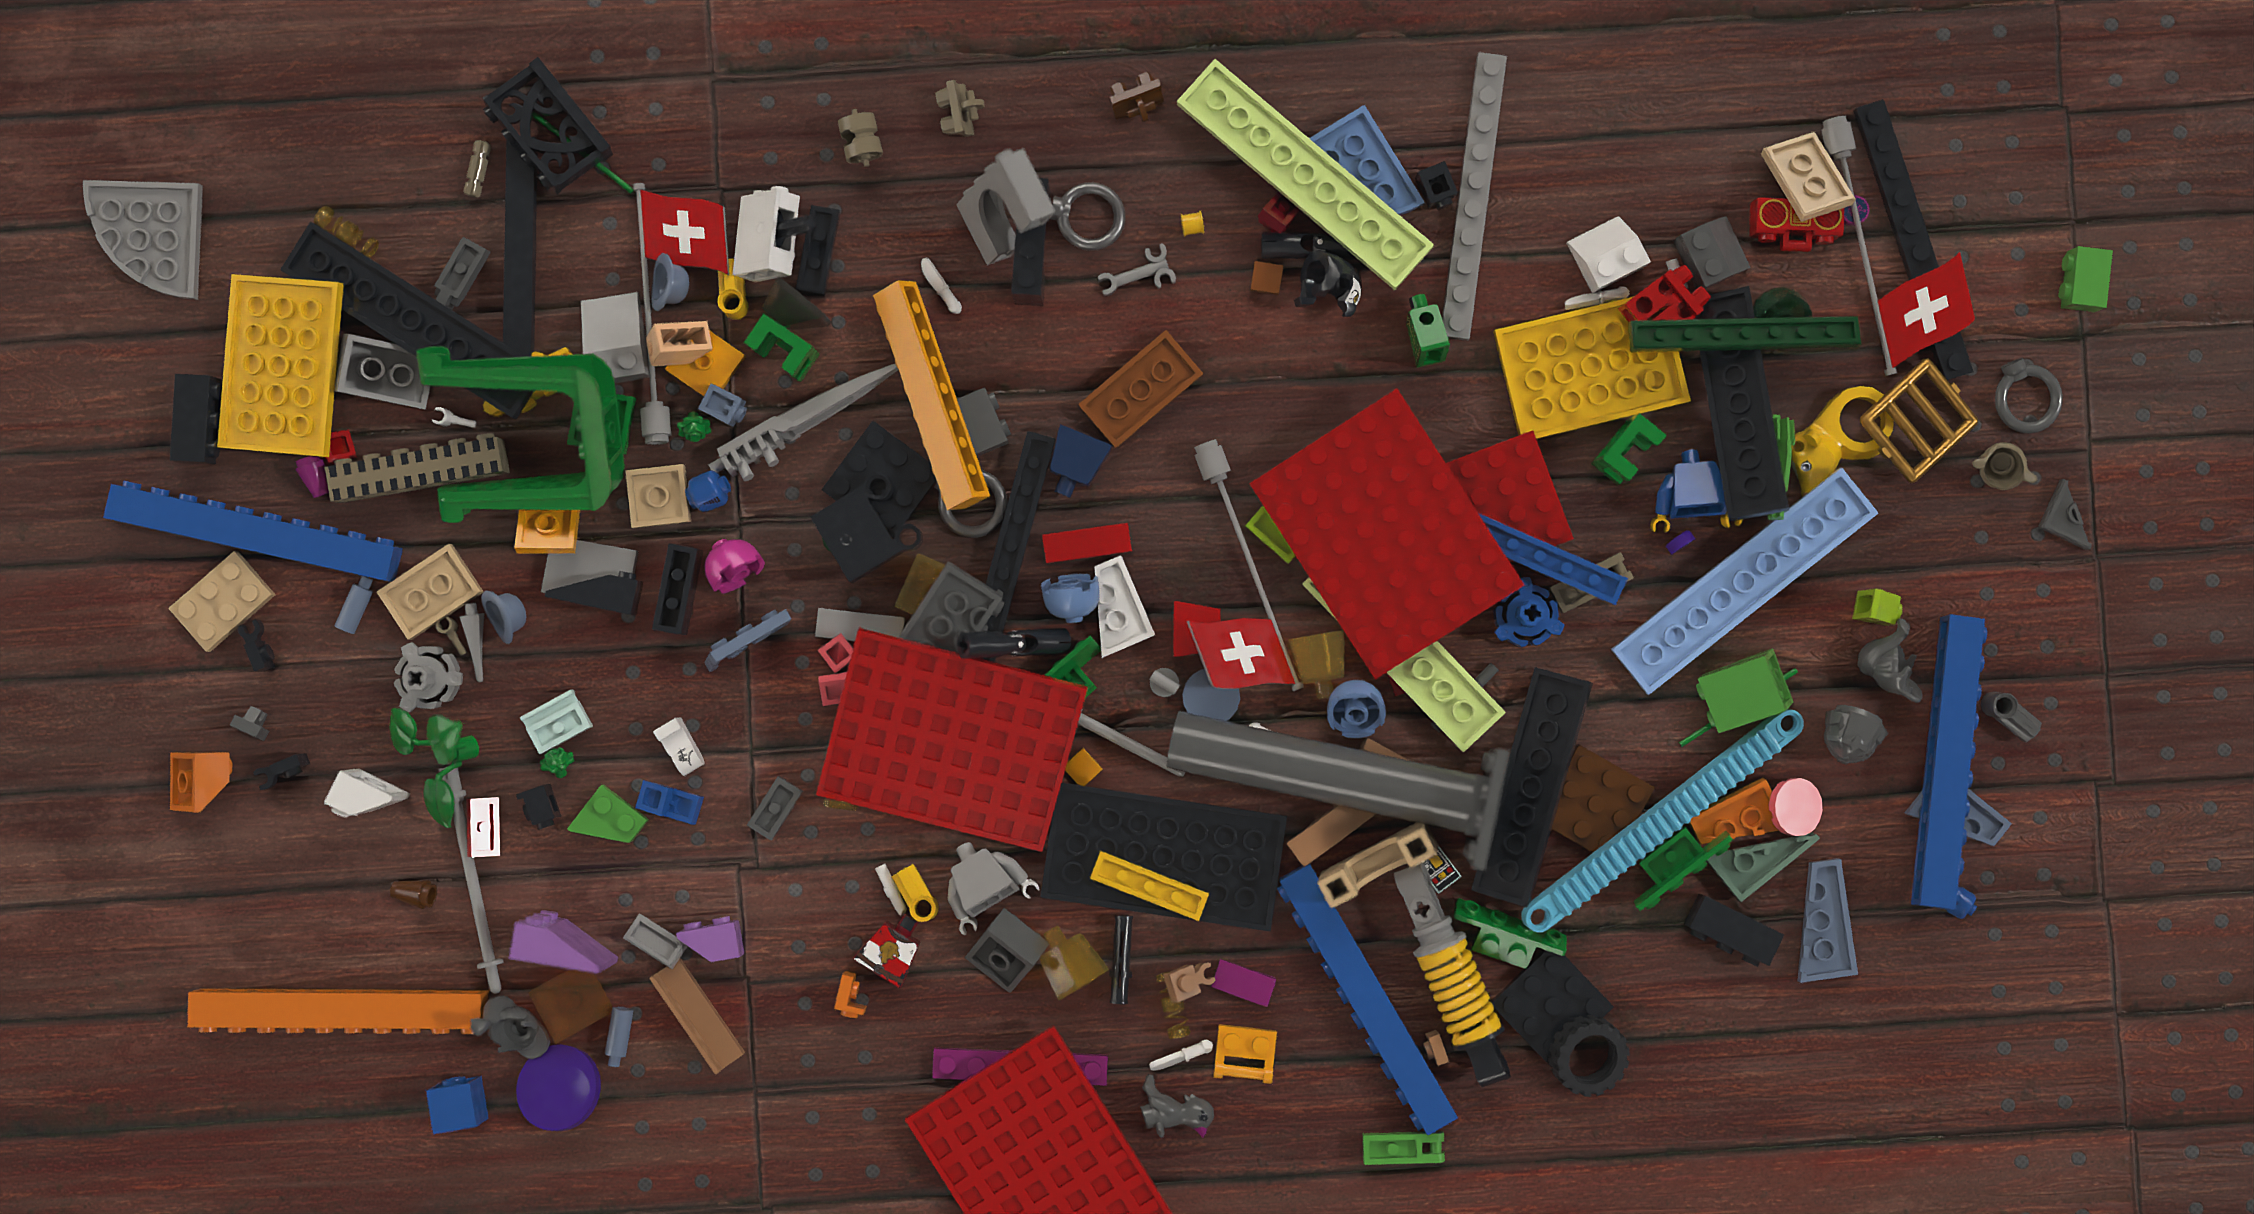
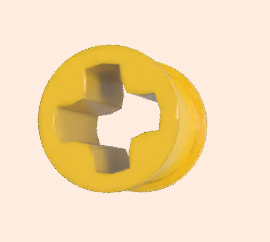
(1192, 223)

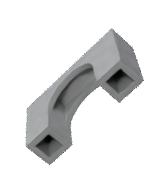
(983, 210)

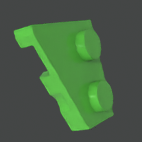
(608, 817)

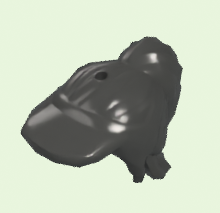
(1886, 663)
(512, 1028)

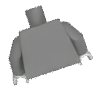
(982, 882)

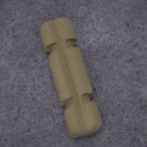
(477, 168)

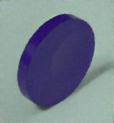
(558, 1088)

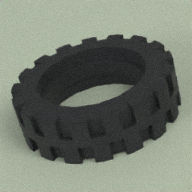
(1610, 1071)

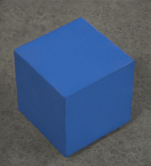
(457, 1104)

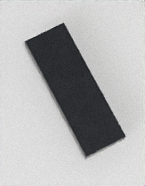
(818, 251)

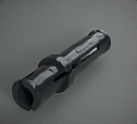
(1119, 995)

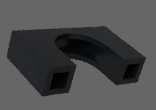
(1028, 263)

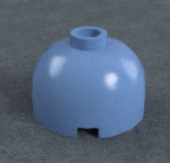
(1071, 596)
(1356, 709)

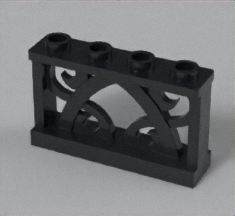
(544, 88)

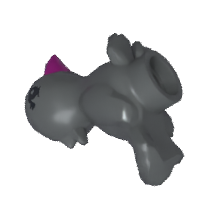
(1167, 1112)

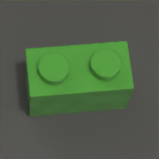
(2086, 279)

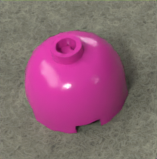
(731, 563)

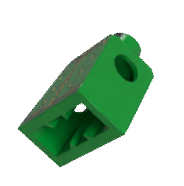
(1426, 332)

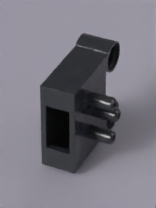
(859, 534)

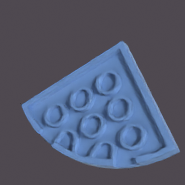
(1365, 154)

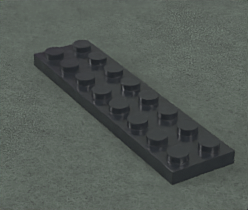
(1742, 418)
(1533, 785)

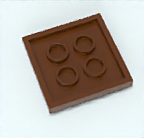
(1598, 800)

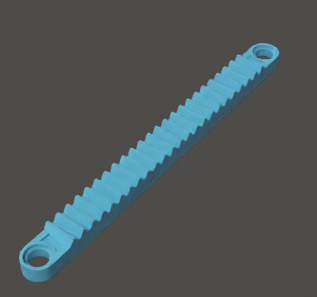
(1662, 820)

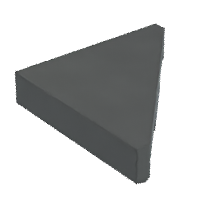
(2063, 517)

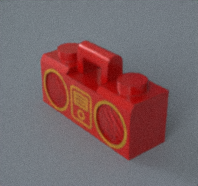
(1776, 218)

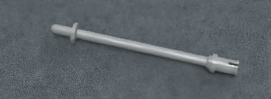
(490, 963)

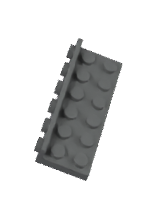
(951, 607)

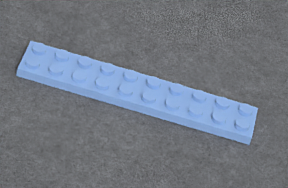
(1744, 581)

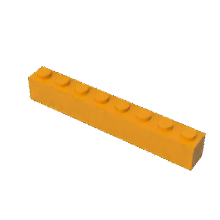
(931, 395)

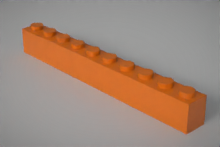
(335, 1009)

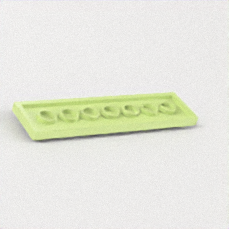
(1442, 690)

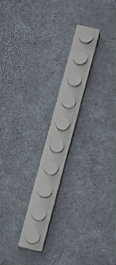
(1473, 195)

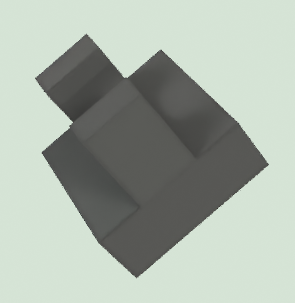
(251, 723)

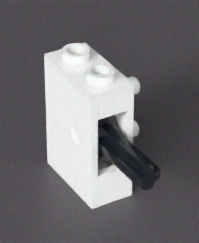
(768, 234)

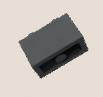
(982, 421)

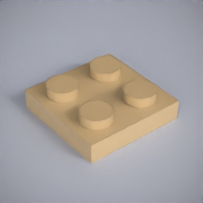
(658, 496)

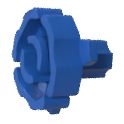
(1544, 616)

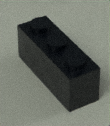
(195, 419)
(677, 589)
(1733, 931)

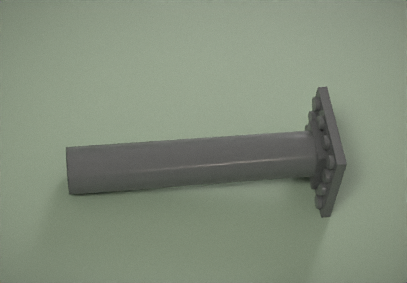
(1344, 776)

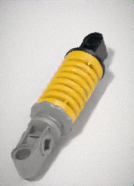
(1455, 977)

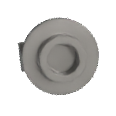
(1164, 682)

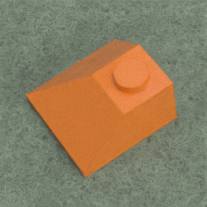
(197, 778)

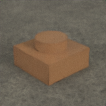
(1434, 1048)

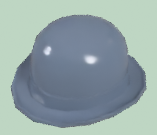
(669, 283)
(505, 613)

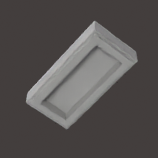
(655, 941)

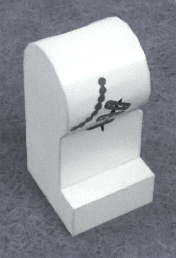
(680, 746)

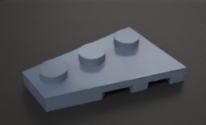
(771, 623)
(1982, 822)

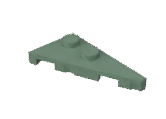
(1751, 866)

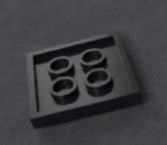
(884, 454)
(1547, 998)

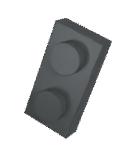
(775, 808)

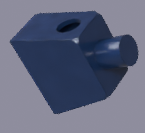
(1076, 459)

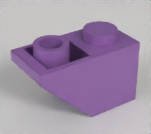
(714, 941)

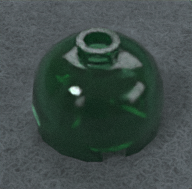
(1781, 303)

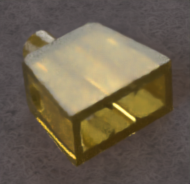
(1319, 660)
(1070, 962)

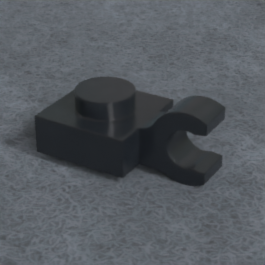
(258, 651)
(288, 767)

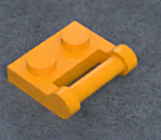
(1245, 1043)

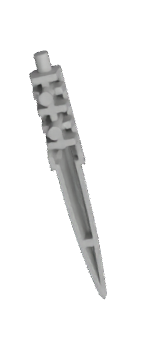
(791, 424)

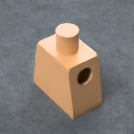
(672, 345)

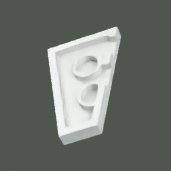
(1119, 608)

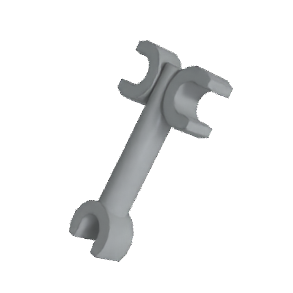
(1157, 266)

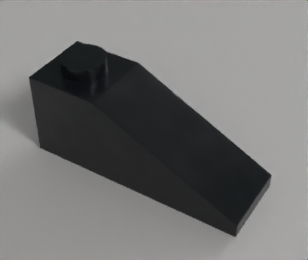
(606, 592)

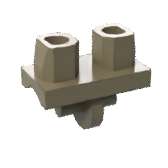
(963, 108)

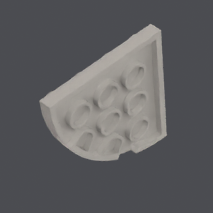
(150, 231)

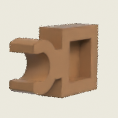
(1186, 980)

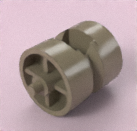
(859, 133)

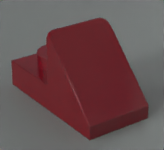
(1278, 214)

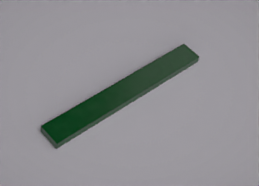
(1744, 334)

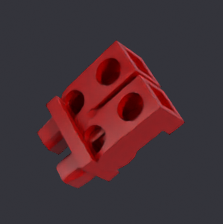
(1669, 297)

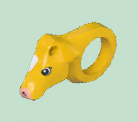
(1824, 443)

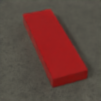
(1087, 543)

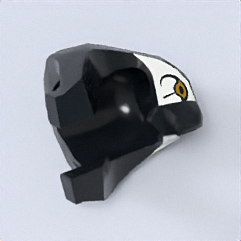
(1330, 274)

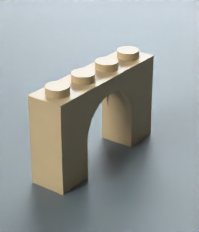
(1408, 846)

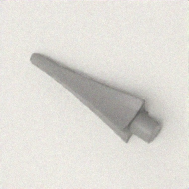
(473, 628)

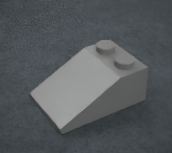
(616, 334)
(379, 372)

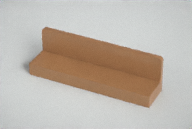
(697, 1016)

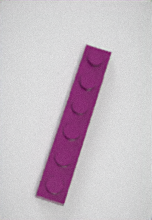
(963, 1063)

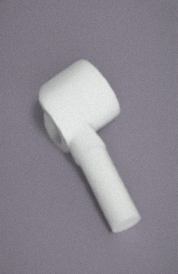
(450, 418)

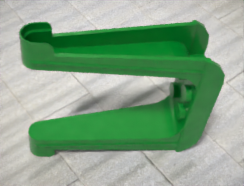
(582, 378)

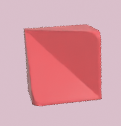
(837, 653)

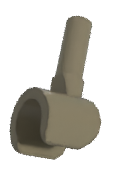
(451, 632)

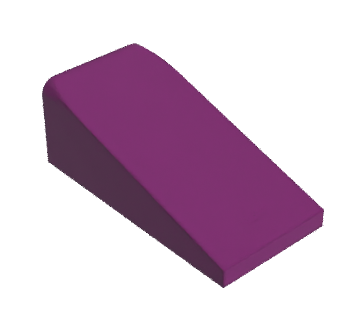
(1244, 982)

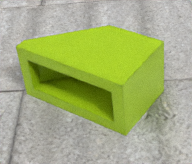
(1877, 607)

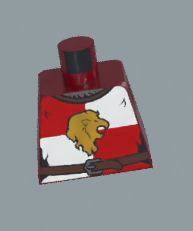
(891, 950)

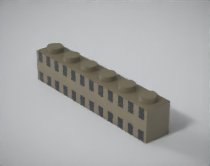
(417, 469)

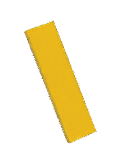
(1149, 885)

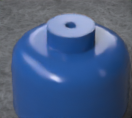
(1965, 906)

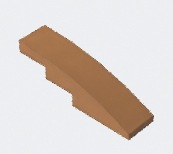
(1326, 832)

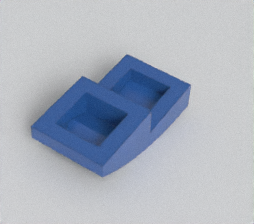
(669, 802)

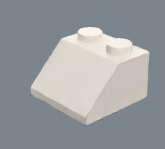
(1608, 254)
(361, 792)

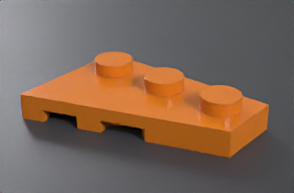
(1738, 813)

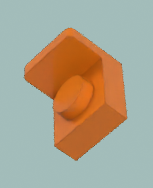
(848, 990)

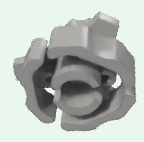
(433, 678)

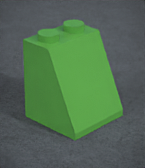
(1745, 691)

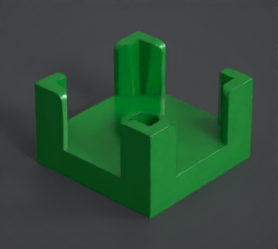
(769, 332)
(1635, 431)

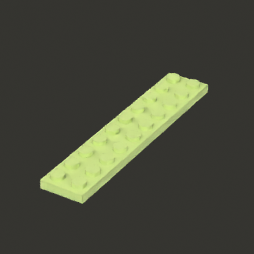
(1305, 174)

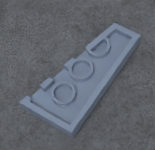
(1826, 932)

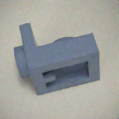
(723, 405)

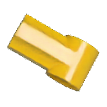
(730, 288)
(913, 891)

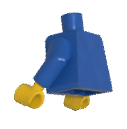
(1691, 491)

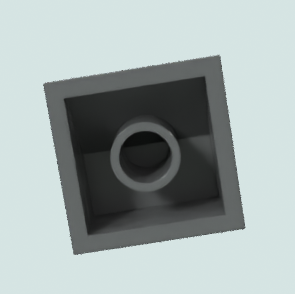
(1711, 253)
(1007, 950)

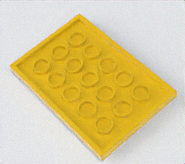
(280, 365)
(1581, 371)

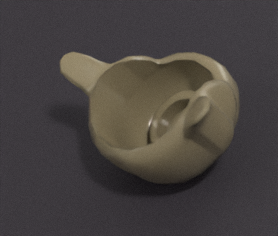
(2004, 466)

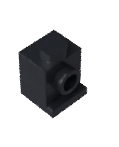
(1439, 176)
(540, 806)

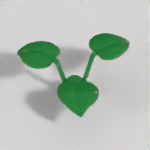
(447, 747)

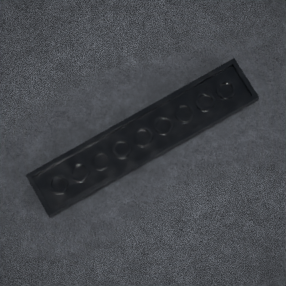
(399, 309)

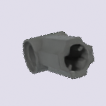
(2012, 715)

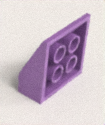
(558, 943)

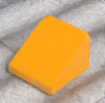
(1082, 767)

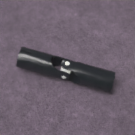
(1289, 245)
(996, 644)

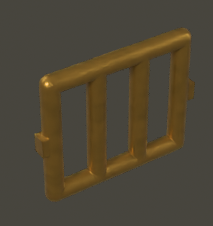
(1887, 403)

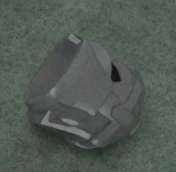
(1852, 733)

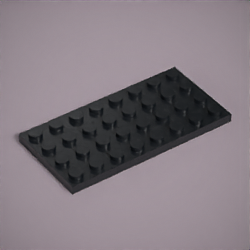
(1203, 845)

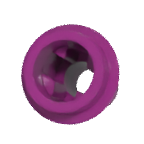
(313, 475)

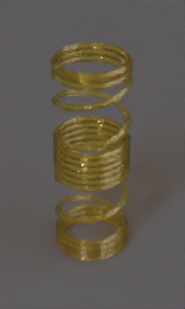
(346, 232)
(1177, 1031)

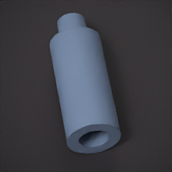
(354, 605)
(618, 1035)

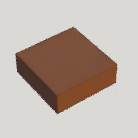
(1266, 278)

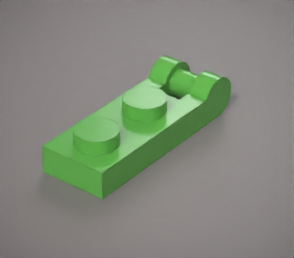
(1402, 1148)

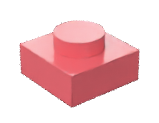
(831, 688)

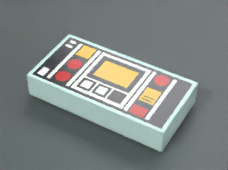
(1441, 871)

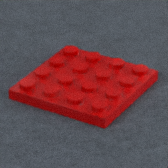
(1514, 488)

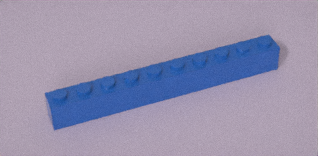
(253, 532)
(1948, 762)
(1368, 1000)

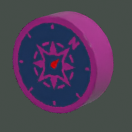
(1863, 211)

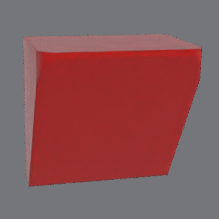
(340, 447)

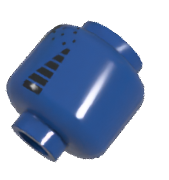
(707, 491)

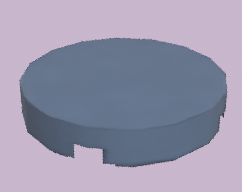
(1208, 701)

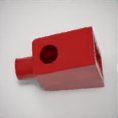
(1182, 612)

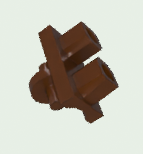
(1138, 99)

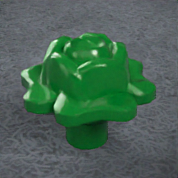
(694, 427)
(557, 761)

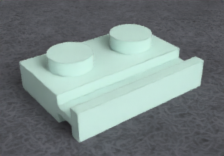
(556, 721)

